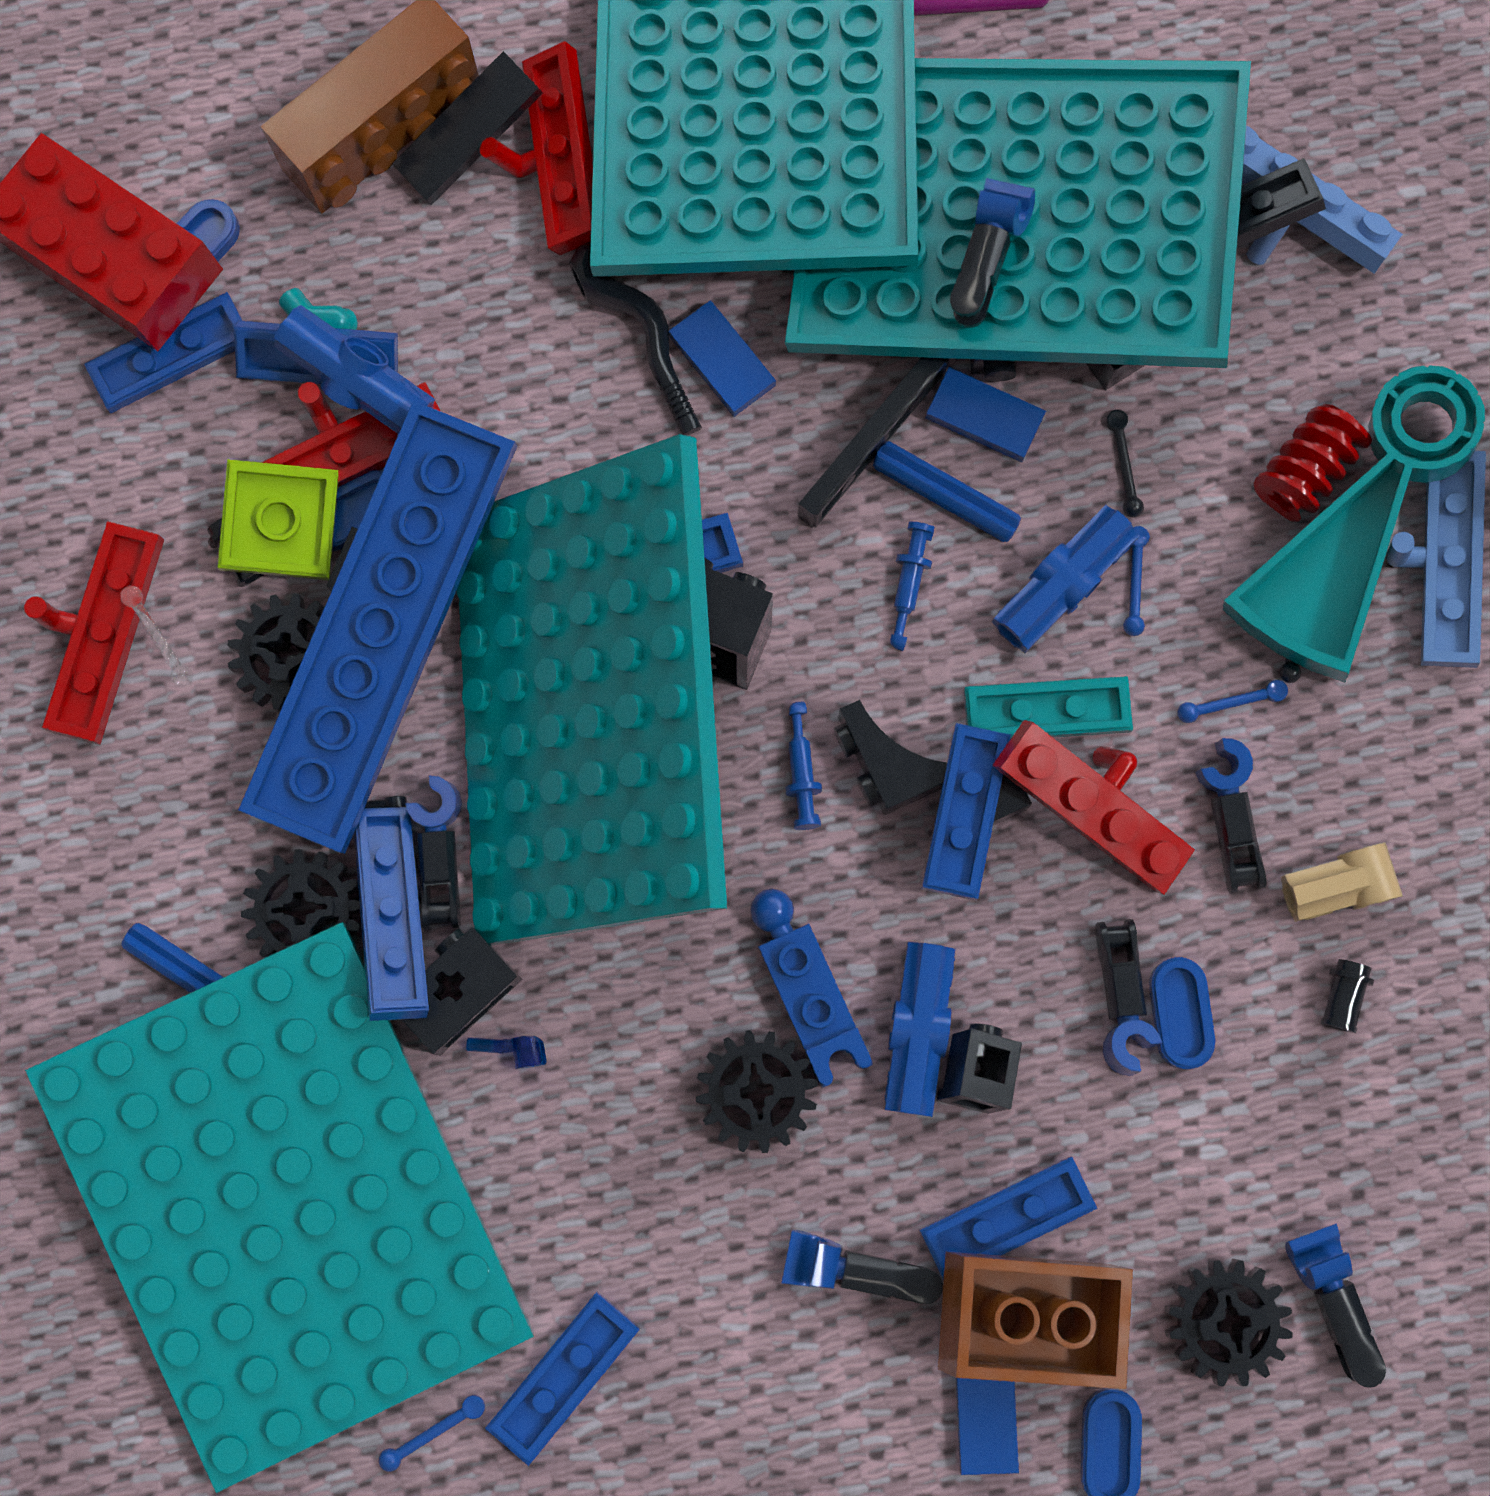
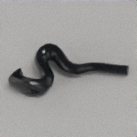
(622, 298)

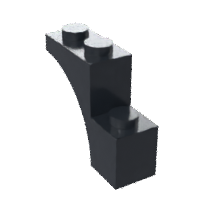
(900, 777)

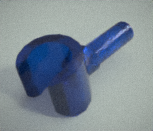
(527, 1050)

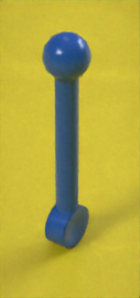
(1134, 624)
(1274, 691)
(471, 1408)

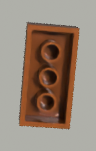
(372, 104)

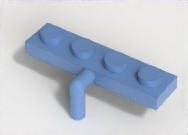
(1343, 223)
(1451, 566)

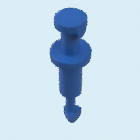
(910, 578)
(803, 783)

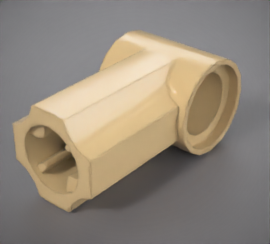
(1352, 880)

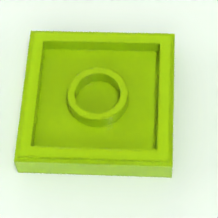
(278, 520)

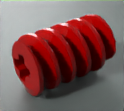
(1310, 458)

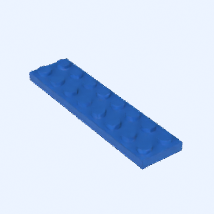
(378, 627)

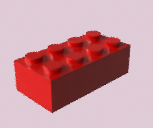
(103, 242)

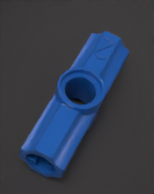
(349, 367)
(1065, 578)
(920, 1029)

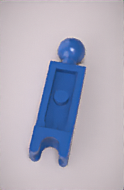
(806, 986)

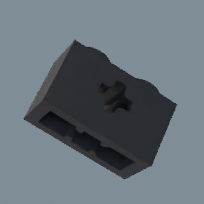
(485, 984)

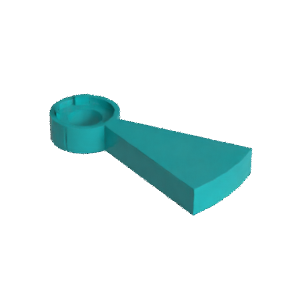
(1320, 585)

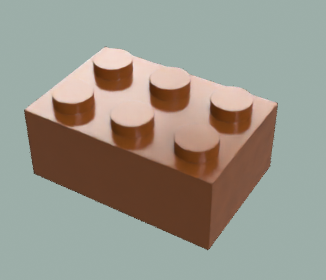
(1035, 1320)

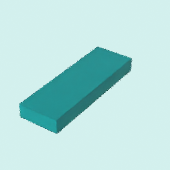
(1055, 706)

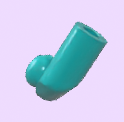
(331, 314)

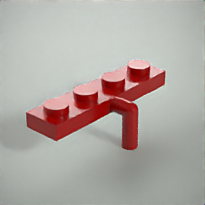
(560, 148)
(350, 447)
(99, 632)
(1095, 803)

